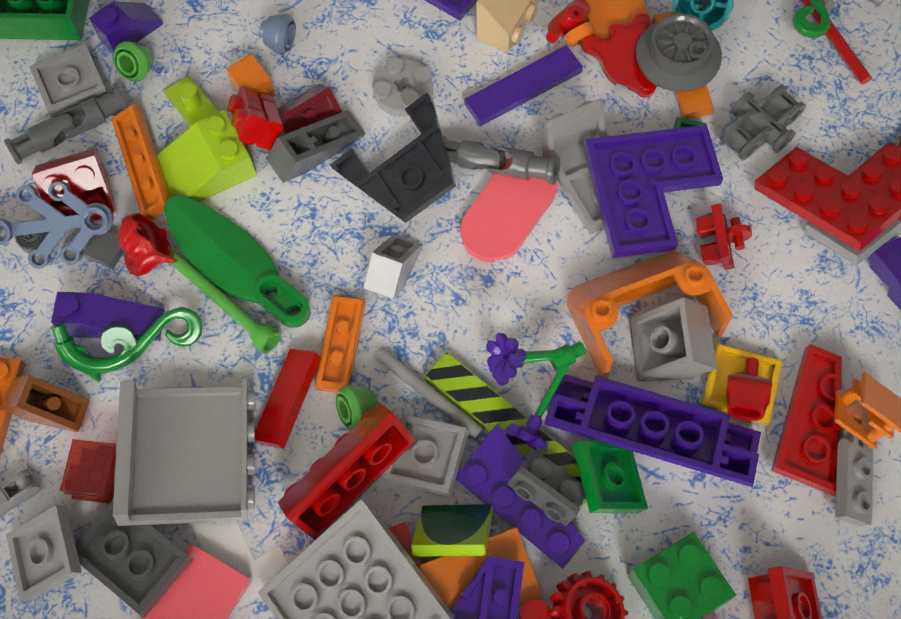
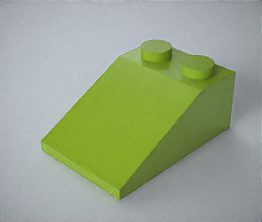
(206, 159)

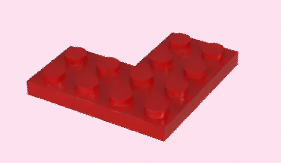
(845, 206)

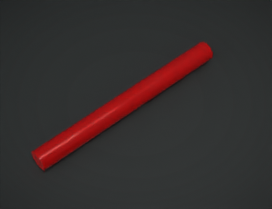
(843, 49)

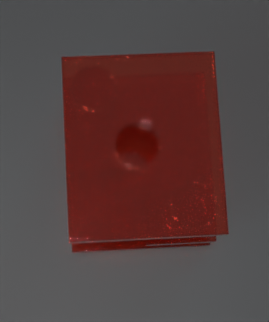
(90, 471)

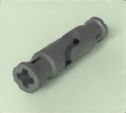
(54, 131)
(525, 163)

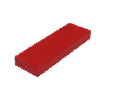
(287, 398)

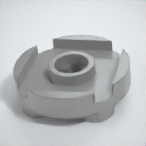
(397, 72)

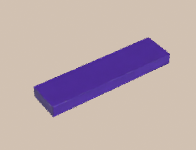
(523, 85)

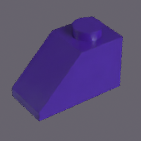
(124, 22)

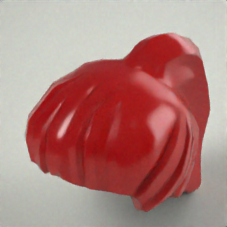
(143, 244)

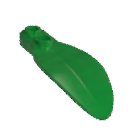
(232, 259)

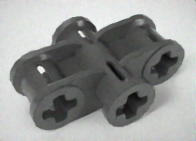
(762, 122)

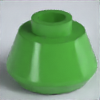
(133, 60)
(353, 403)

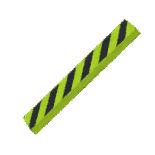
(490, 408)

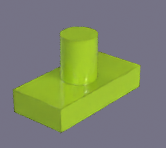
(189, 101)

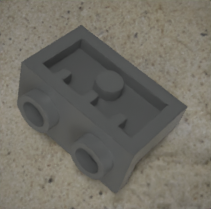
(548, 488)

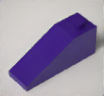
(90, 314)

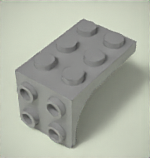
(565, 138)

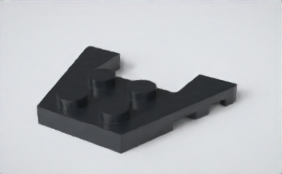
(413, 175)

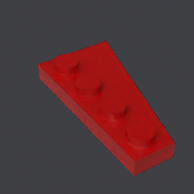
(809, 432)

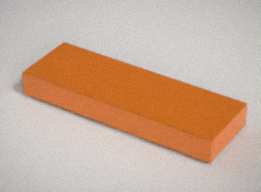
(340, 343)

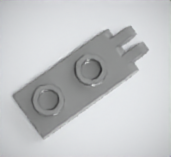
(854, 481)

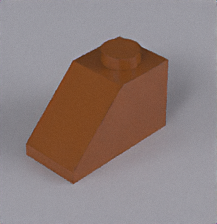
(44, 403)

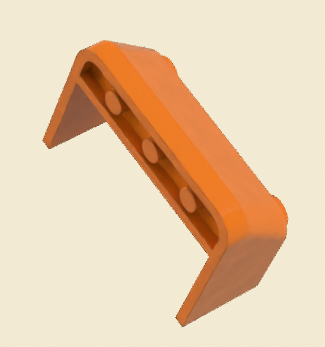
(597, 301)

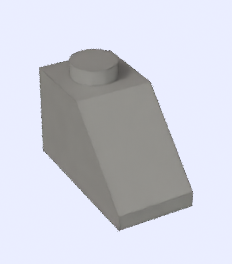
(391, 266)

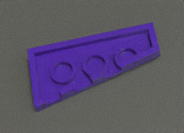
(487, 478)

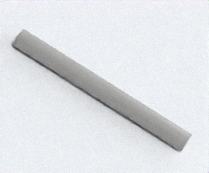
(428, 392)

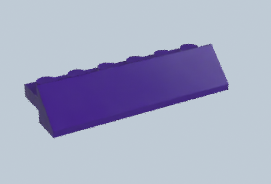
(656, 427)

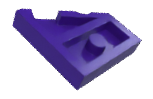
(492, 591)

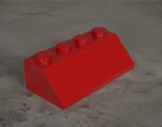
(346, 471)

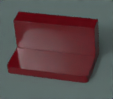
(308, 108)

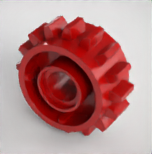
(589, 591)

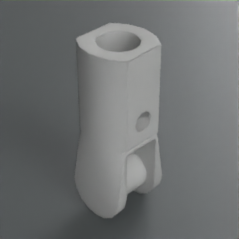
(27, 490)

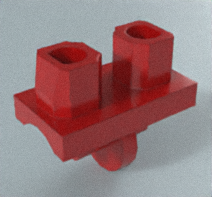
(716, 224)

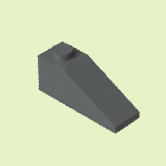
(312, 145)

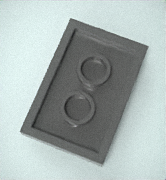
(131, 560)

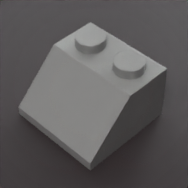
(673, 341)

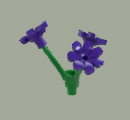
(504, 362)

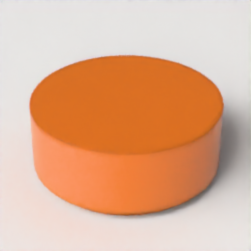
(577, 34)

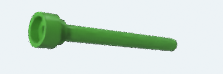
(264, 336)

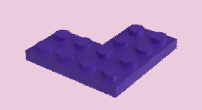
(634, 174)

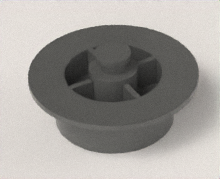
(679, 53)

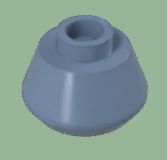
(278, 32)

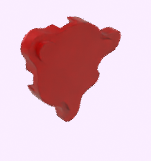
(619, 55)

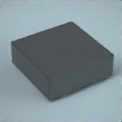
(104, 250)

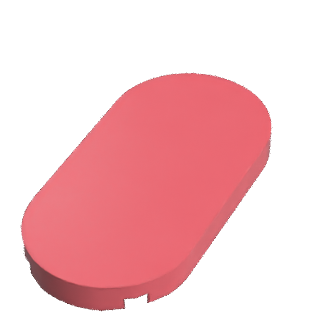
(505, 215)

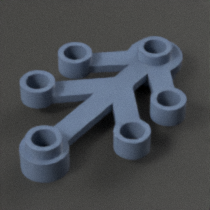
(58, 223)

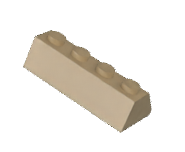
(504, 21)

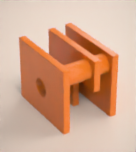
(882, 413)

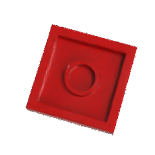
(785, 594)

